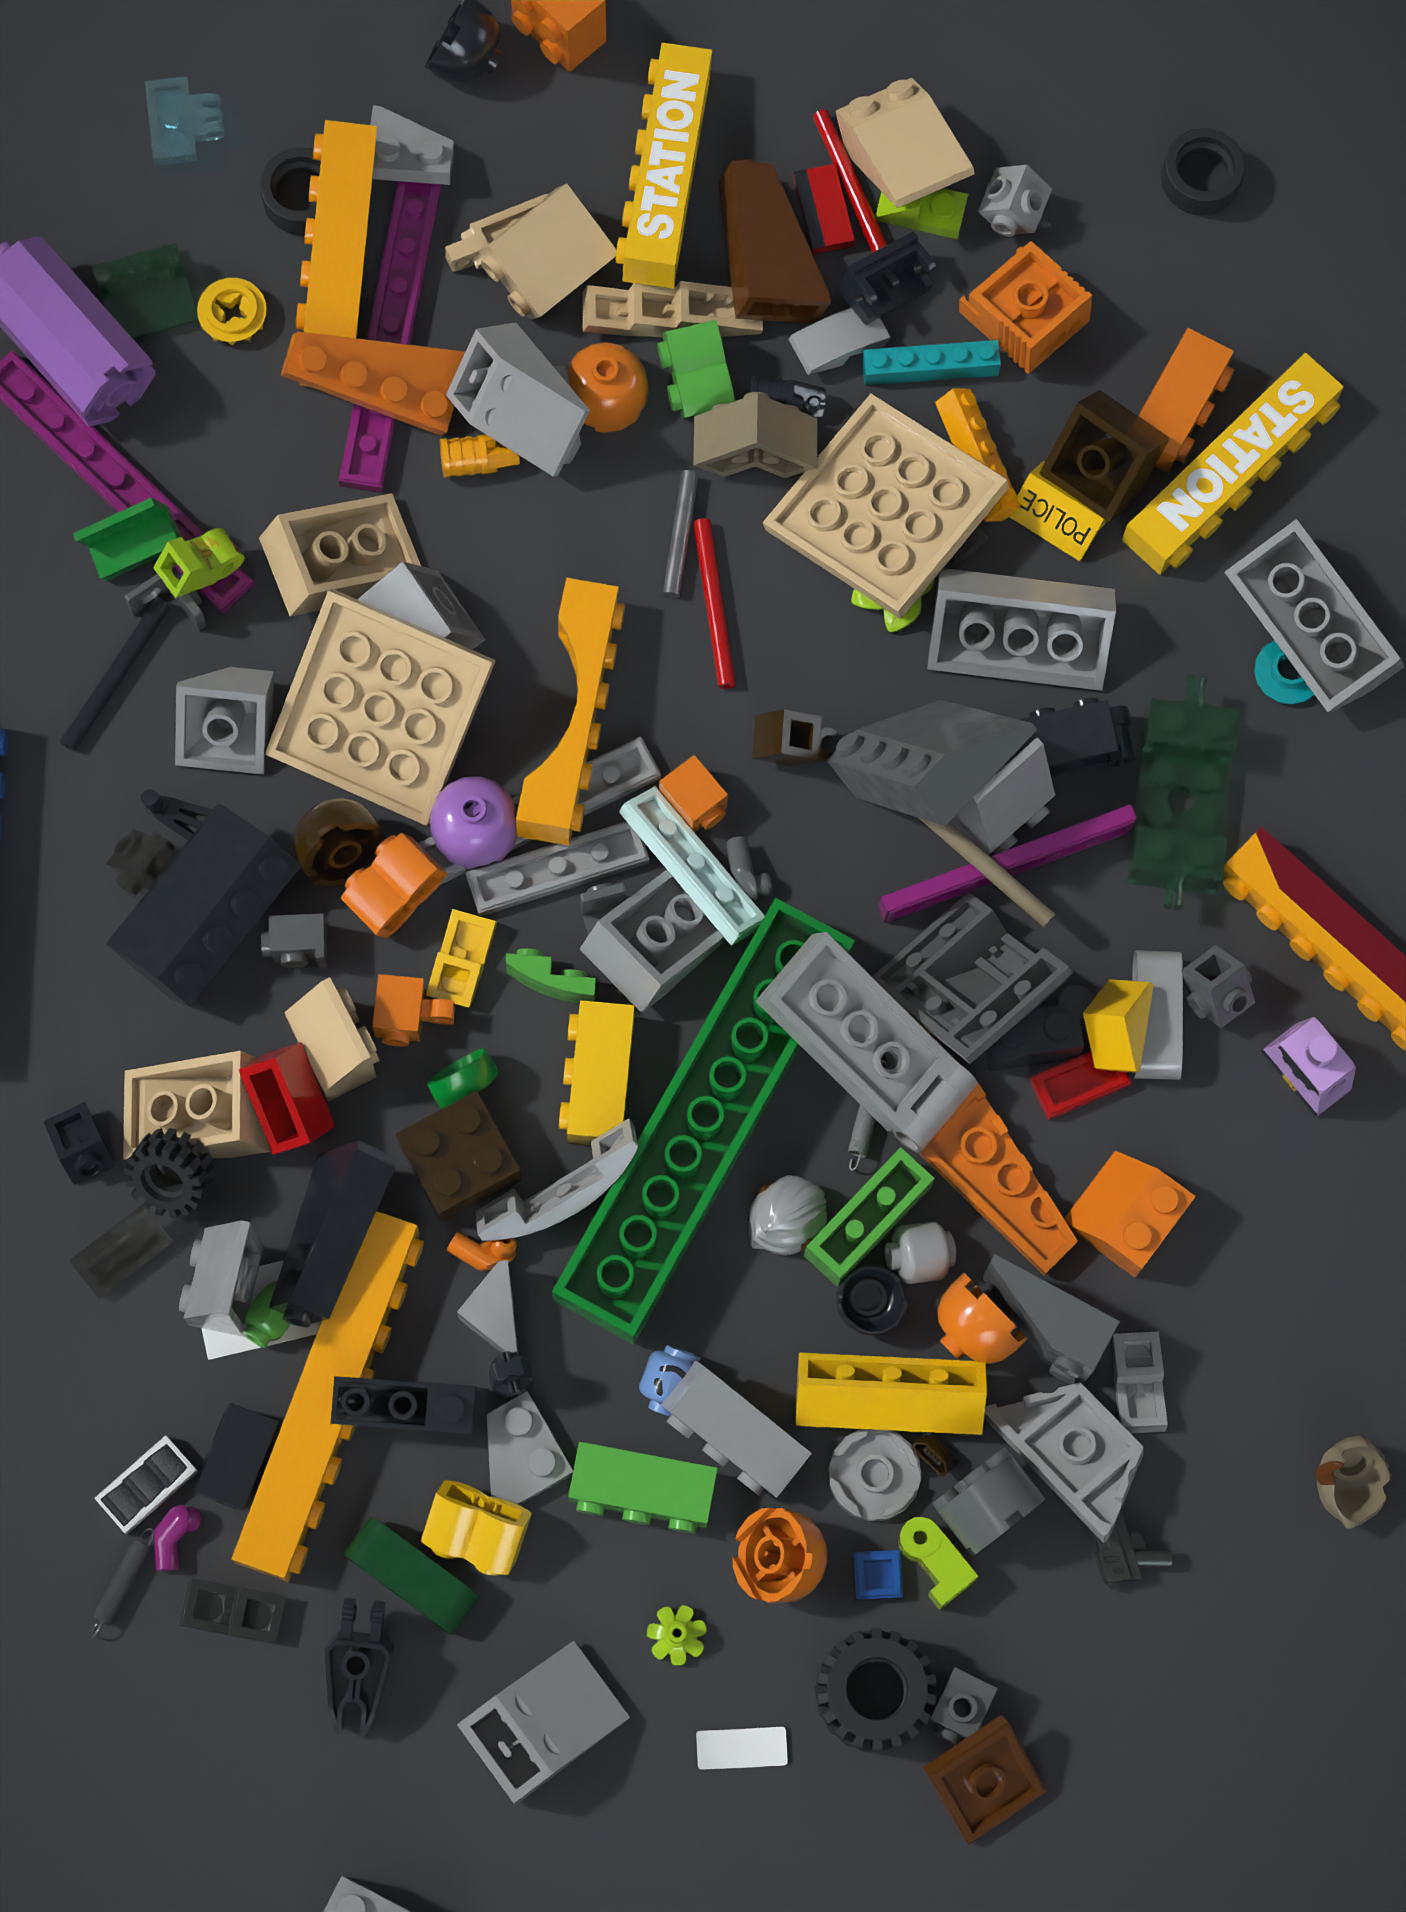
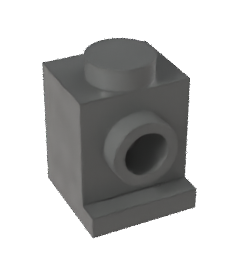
(296, 940)

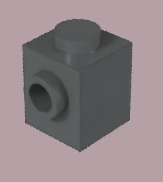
(961, 1706)

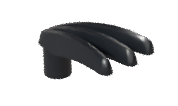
(168, 809)

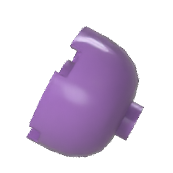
(474, 822)

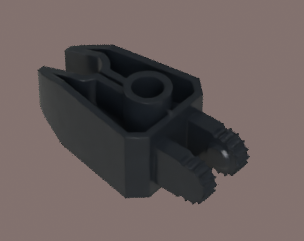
(357, 1666)

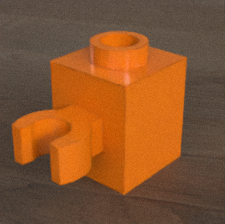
(403, 1008)

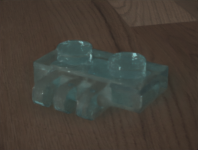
(180, 120)

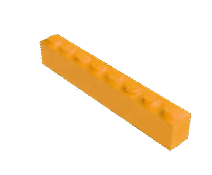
(307, 1442)

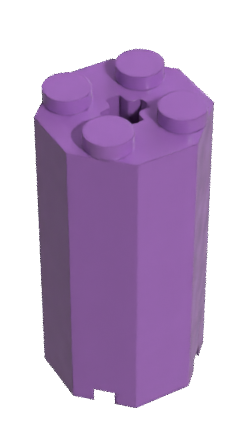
(69, 333)

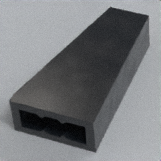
(330, 1230)

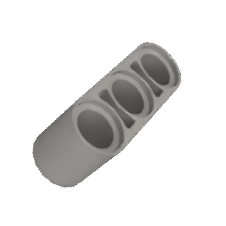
(1164, 1033)

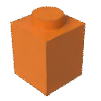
(695, 794)

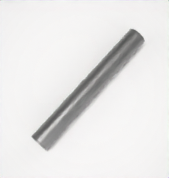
(680, 534)

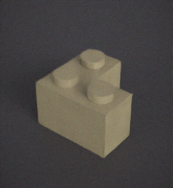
(755, 434)

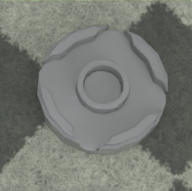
(874, 1474)

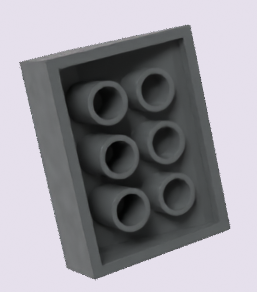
(928, 758)

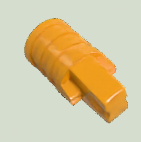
(474, 456)

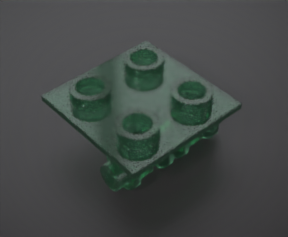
(147, 291)

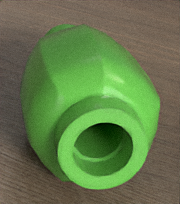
(263, 1322)

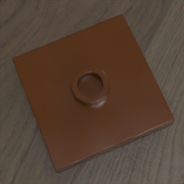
(984, 1779)

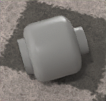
(920, 1252)

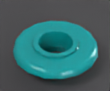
(1271, 681)

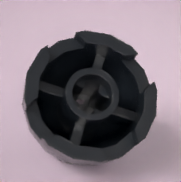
(466, 44)

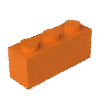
(1184, 393)

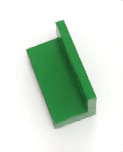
(129, 538)

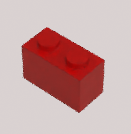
(287, 1098)

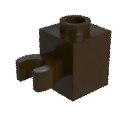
(790, 738)

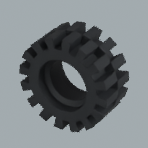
(179, 1156)

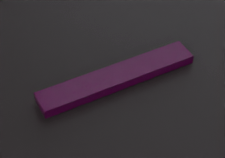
(1013, 861)

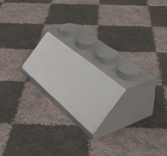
(1314, 618)
(1021, 629)

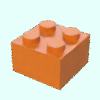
(564, 28)

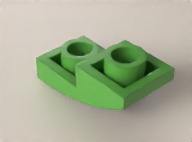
(535, 972)

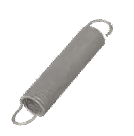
(861, 1134)

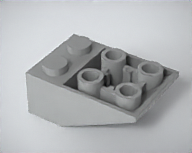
(517, 397)
(543, 1722)

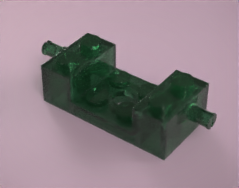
(1187, 751)

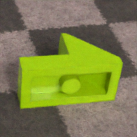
(935, 213)

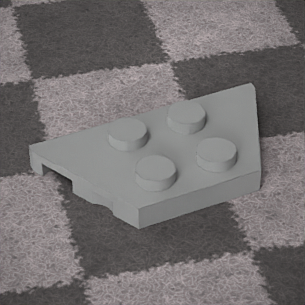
(1074, 1450)

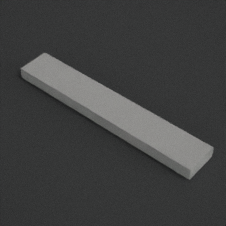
(612, 778)

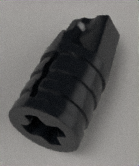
(806, 397)
(510, 1375)

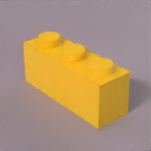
(598, 1070)

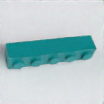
(931, 362)

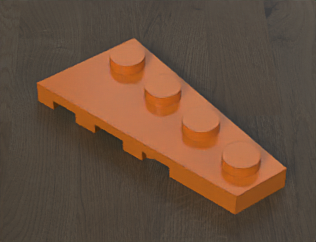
(378, 375)
(994, 1177)

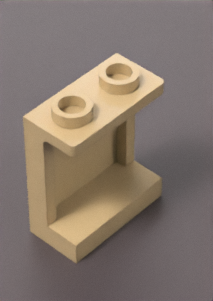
(547, 253)

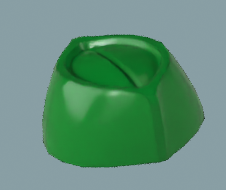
(463, 1077)

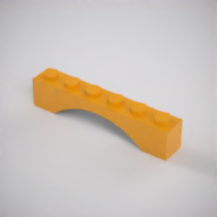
(552, 791)

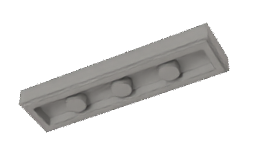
(556, 868)

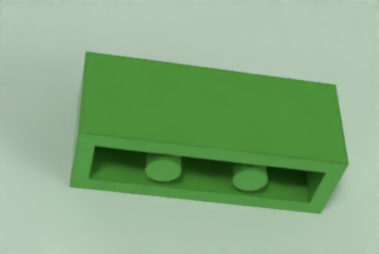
(869, 1216)
(642, 1487)

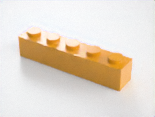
(970, 434)

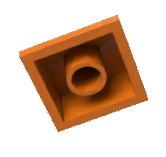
(1128, 1211)

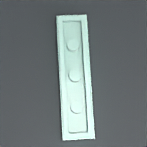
(692, 865)

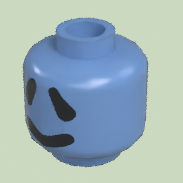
(663, 1374)

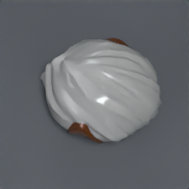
(786, 1215)

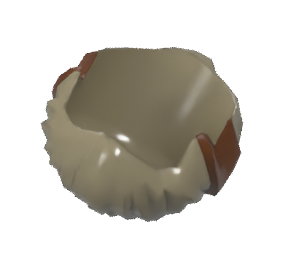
(1353, 1480)

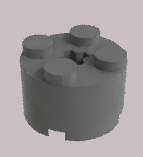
(988, 1501)

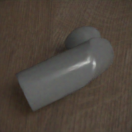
(743, 872)

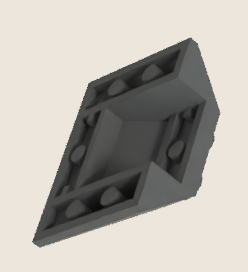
(970, 978)

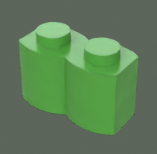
(696, 368)

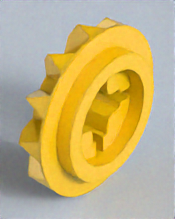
(227, 294)

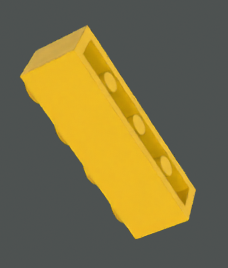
(890, 1393)

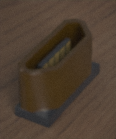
(936, 1453)

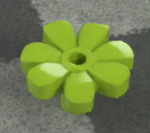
(675, 1646)

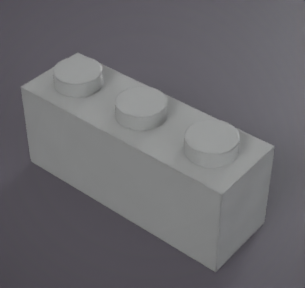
(734, 1431)

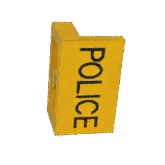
(1056, 515)

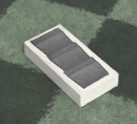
(146, 1485)

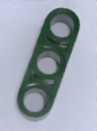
(411, 1575)

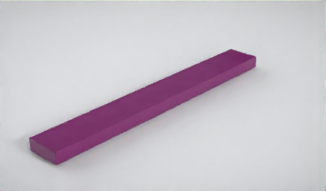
(394, 322)
(97, 461)

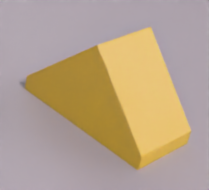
(1118, 1024)

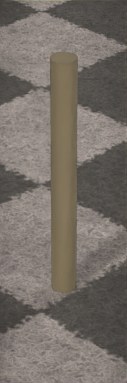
(993, 872)

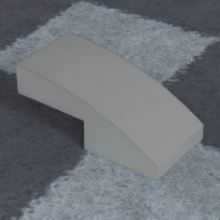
(834, 339)
(1139, 1382)

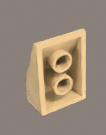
(902, 142)
(335, 548)
(196, 1098)

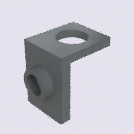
(187, 602)
(600, 901)

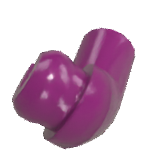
(169, 1532)

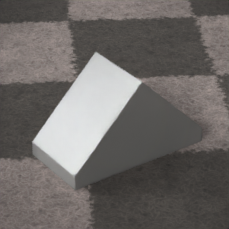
(491, 1309)

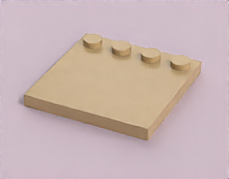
(886, 505)
(379, 706)

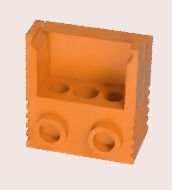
(1028, 307)

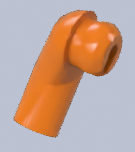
(482, 1255)

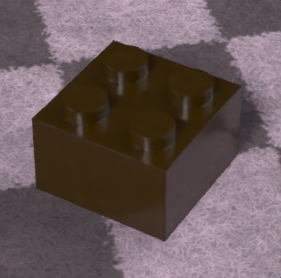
(1104, 455)
(458, 1157)

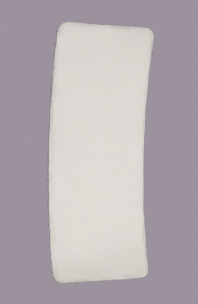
(741, 1748)

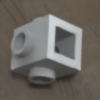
(1014, 200)

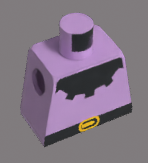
(1312, 1064)

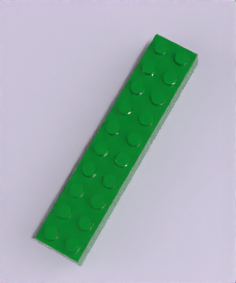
(689, 1140)

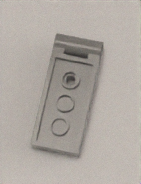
(847, 1028)

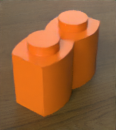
(393, 884)

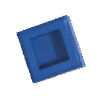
(877, 1575)

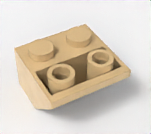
(335, 1048)

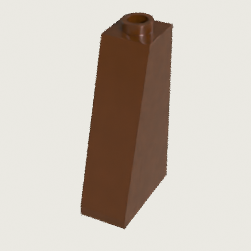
(766, 249)

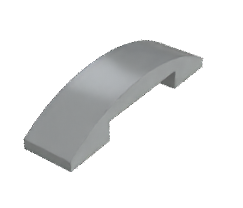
(512, 1217)

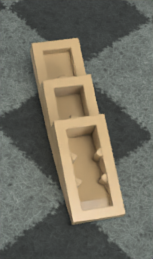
(654, 310)

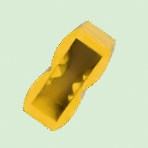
(475, 1528)

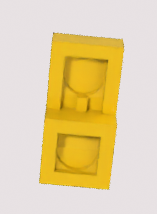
(461, 958)

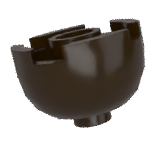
(336, 841)

